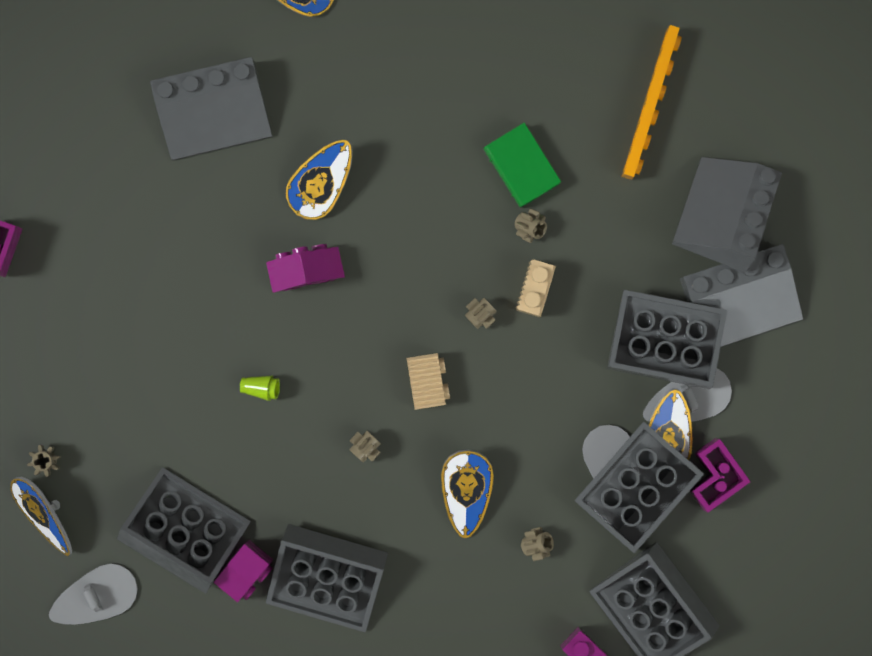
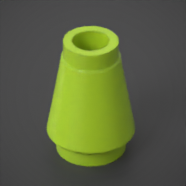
(262, 387)

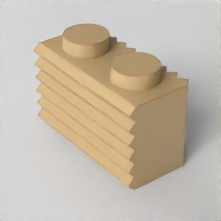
(535, 288)
(427, 381)

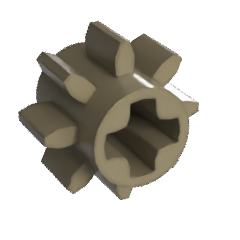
(530, 225)
(480, 313)
(364, 446)
(49, 465)
(537, 544)

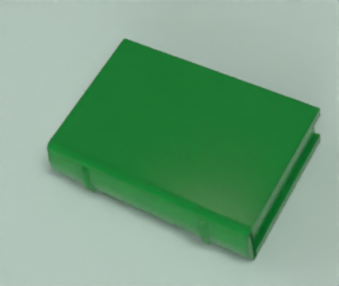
(522, 165)

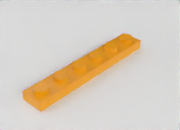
(655, 92)

